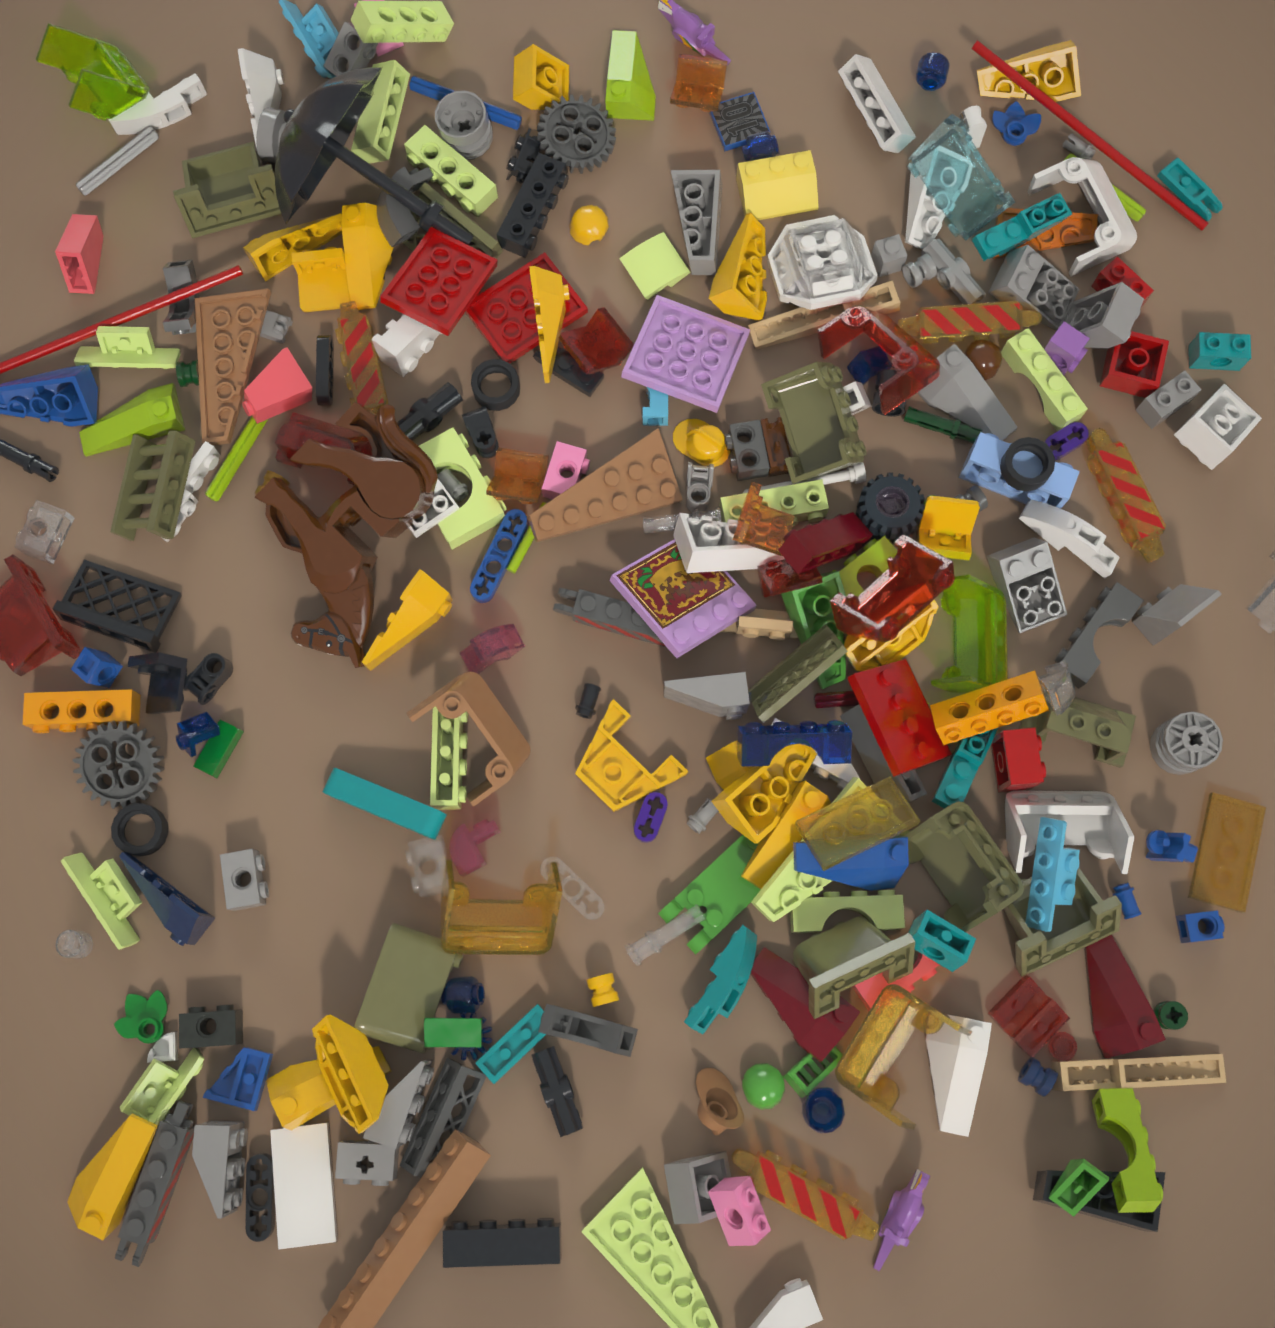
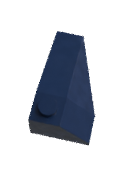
(174, 909)

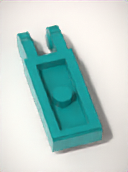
(1190, 189)

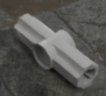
(954, 273)

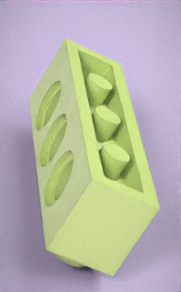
(401, 21)
(428, 144)

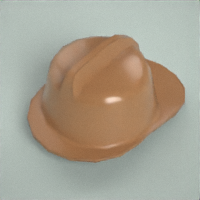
(718, 1102)

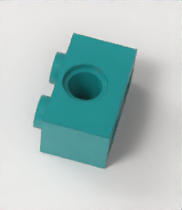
(1219, 351)
(941, 940)

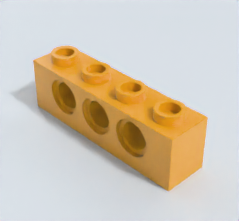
(40, 705)
(989, 707)

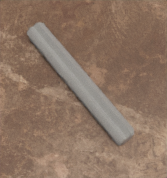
(117, 160)

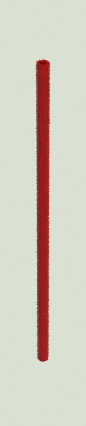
(1089, 135)
(121, 318)

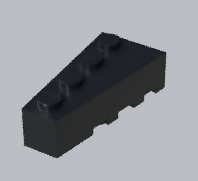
(1103, 1203)

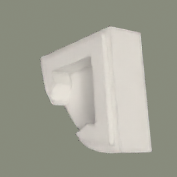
(165, 1048)

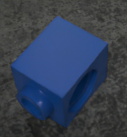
(96, 667)
(1189, 930)

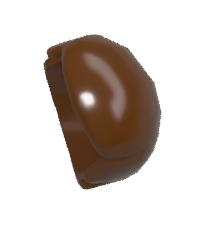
(985, 357)

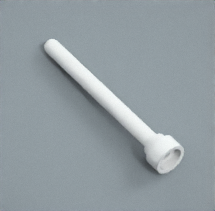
(855, 473)

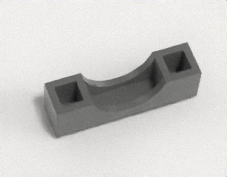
(1115, 609)

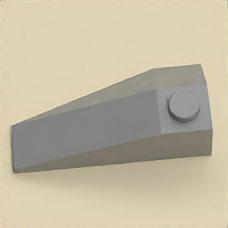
(966, 395)

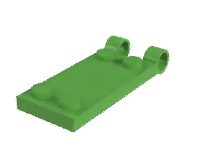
(719, 890)

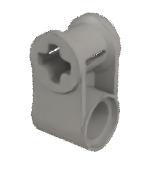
(699, 483)

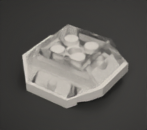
(821, 263)

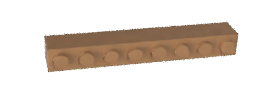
(408, 1234)

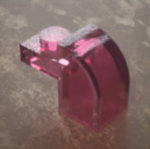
(492, 646)
(464, 846)

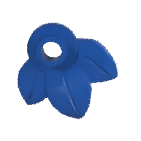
(1016, 122)

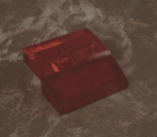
(1028, 1016)

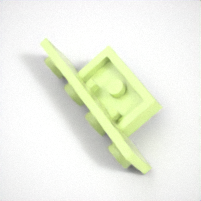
(126, 349)
(107, 895)
(161, 1087)

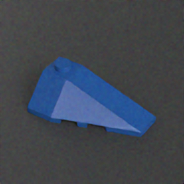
(57, 395)

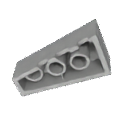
(700, 211)

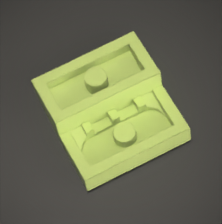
(654, 265)

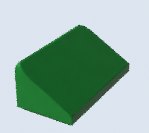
(218, 749)
(453, 1032)

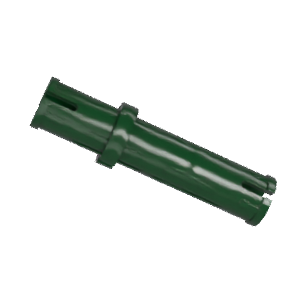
(936, 423)

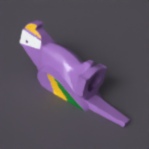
(691, 30)
(902, 1216)

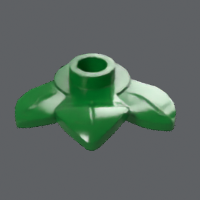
(141, 1013)

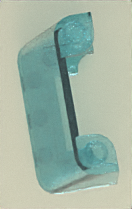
(959, 178)

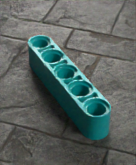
(384, 803)

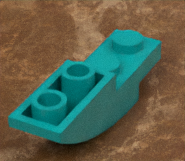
(1022, 228)
(962, 768)
(732, 973)

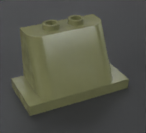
(226, 190)
(1089, 723)
(1072, 927)
(849, 956)

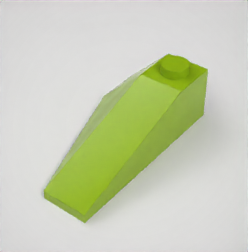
(628, 80)
(146, 415)

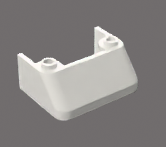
(1115, 231)
(1090, 816)

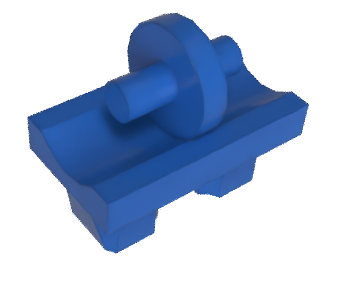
(1170, 847)

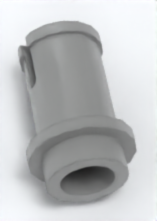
(1079, 148)
(457, 490)
(702, 816)

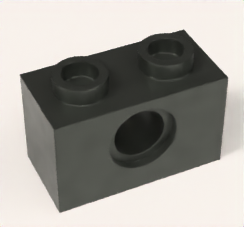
(193, 1027)

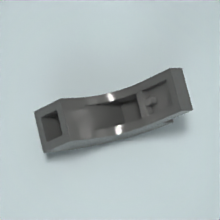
(393, 217)
(181, 314)
(588, 1030)

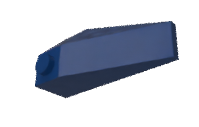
(870, 870)

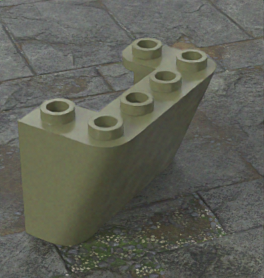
(816, 420)

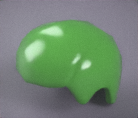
(763, 1086)

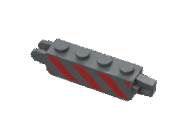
(606, 614)
(156, 1183)

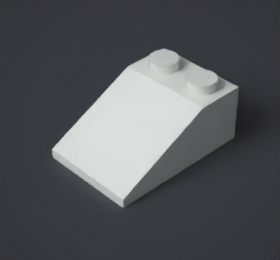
(1217, 427)

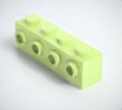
(381, 116)
(802, 500)
(448, 762)

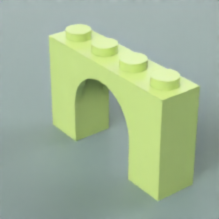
(480, 510)

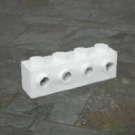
(876, 104)

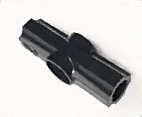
(429, 412)
(557, 1091)

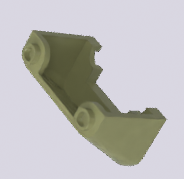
(964, 865)
(405, 988)

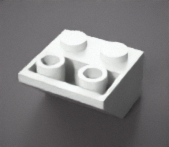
(441, 508)

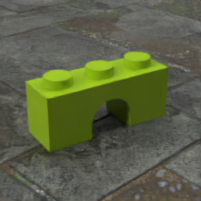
(872, 560)

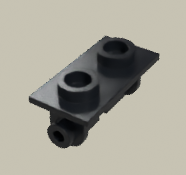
(526, 148)

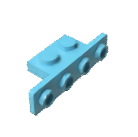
(314, 31)
(1052, 874)

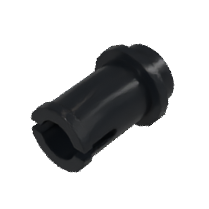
(588, 701)

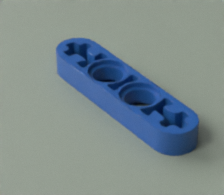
(498, 555)

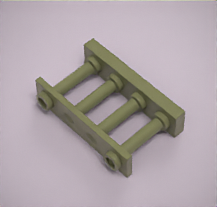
(169, 488)

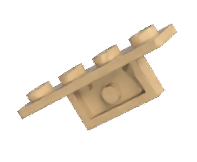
(764, 623)

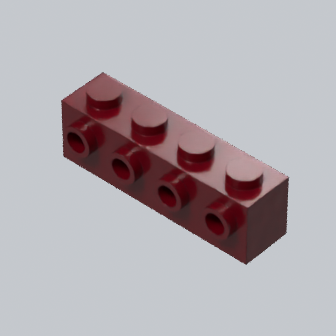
(824, 542)

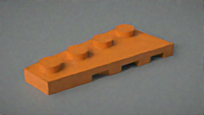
(1072, 231)

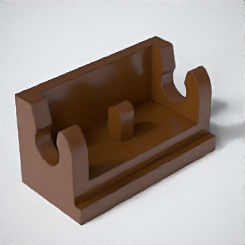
(776, 446)

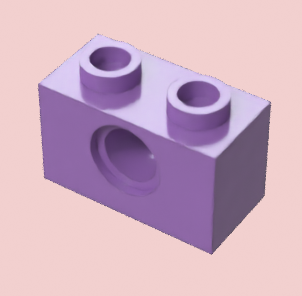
(1067, 348)

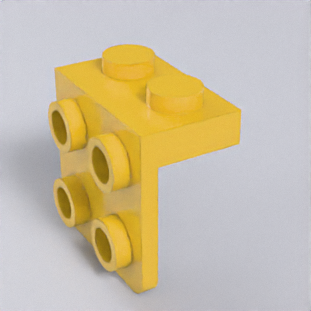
(321, 279)
(948, 526)

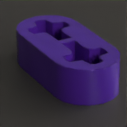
(1067, 445)
(656, 819)

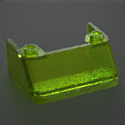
(102, 73)
(978, 635)

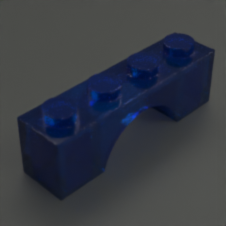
(760, 743)

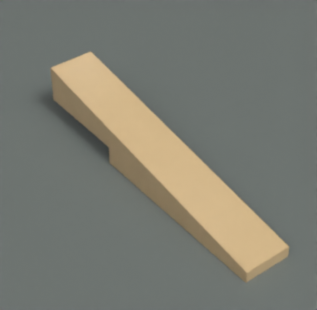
(805, 322)
(1139, 1072)

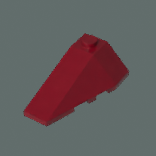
(790, 996)
(1120, 1009)

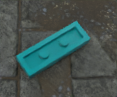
(512, 1046)

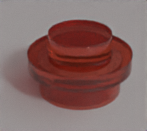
(1062, 1046)

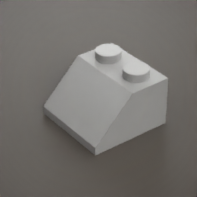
(689, 1186)

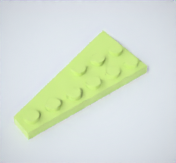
(789, 887)
(645, 1251)

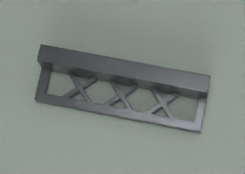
(437, 1115)

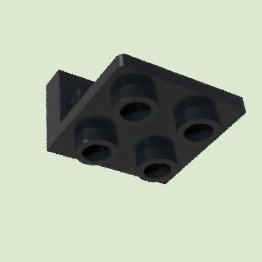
(166, 680)

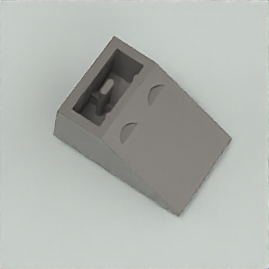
(1035, 285)
(1028, 583)
(399, 1107)
(220, 1162)

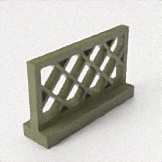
(481, 239)
(795, 672)

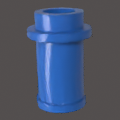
(1126, 897)

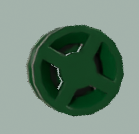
(187, 373)
(1165, 1015)

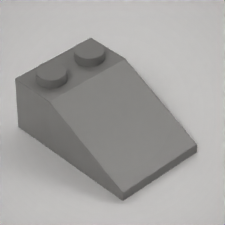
(1106, 315)
(1172, 610)
(714, 694)

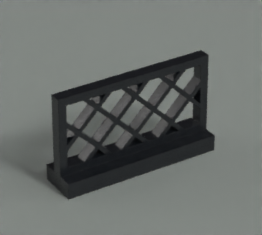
(104, 622)

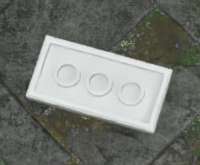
(303, 1186)

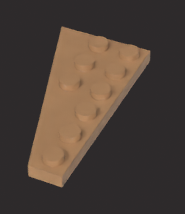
(226, 346)
(621, 488)

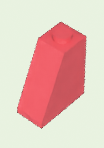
(81, 253)
(277, 388)

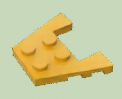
(614, 772)

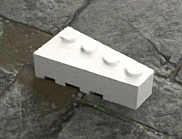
(710, 548)

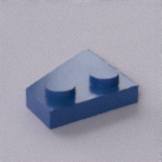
(243, 1080)

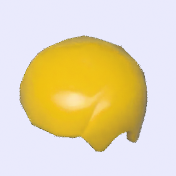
(588, 224)

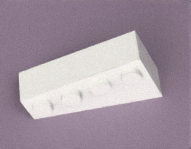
(404, 344)

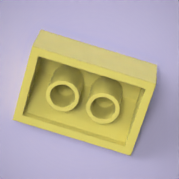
(778, 185)

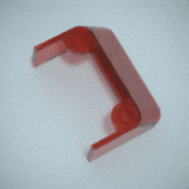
(910, 360)

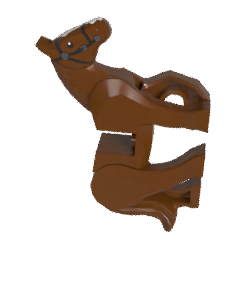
(387, 493)

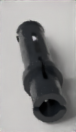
(30, 462)

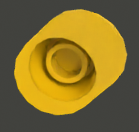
(701, 442)

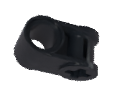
(481, 430)
(206, 679)

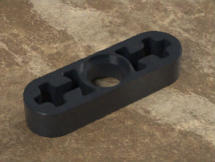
(324, 370)
(266, 1218)

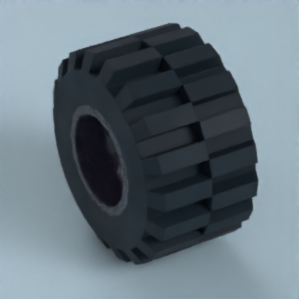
(890, 506)

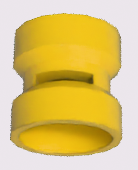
(602, 989)

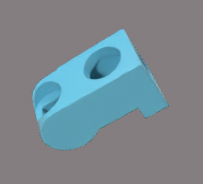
(658, 411)

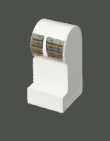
(975, 124)

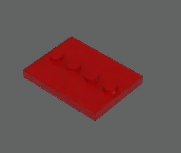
(439, 281)
(508, 314)
(898, 716)

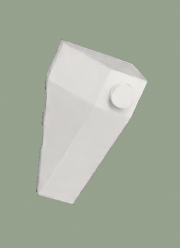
(262, 84)
(923, 215)
(957, 1072)

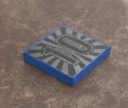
(737, 120)

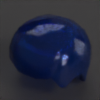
(823, 1110)

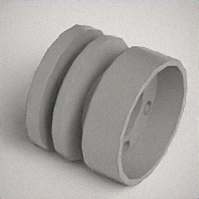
(464, 123)
(269, 133)
(1171, 743)

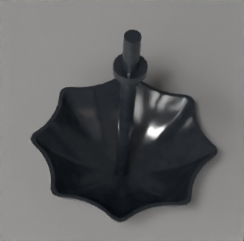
(318, 135)

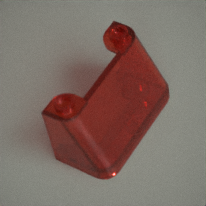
(897, 595)

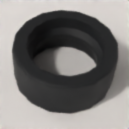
(490, 367)
(1038, 448)
(119, 824)

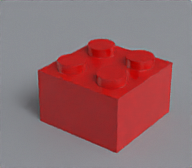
(1135, 365)
(1018, 760)

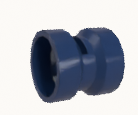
(1035, 1075)

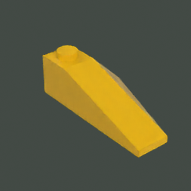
(365, 253)
(739, 280)
(760, 795)
(779, 842)
(303, 1093)
(109, 1178)

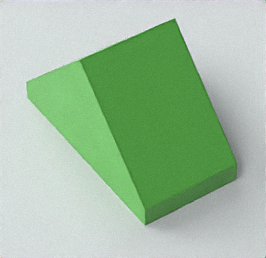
(1077, 1185)

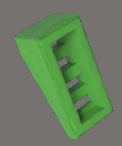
(798, 1085)

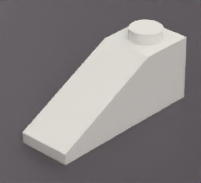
(790, 1308)

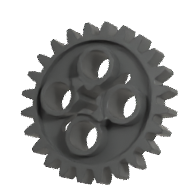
(584, 116)
(94, 766)

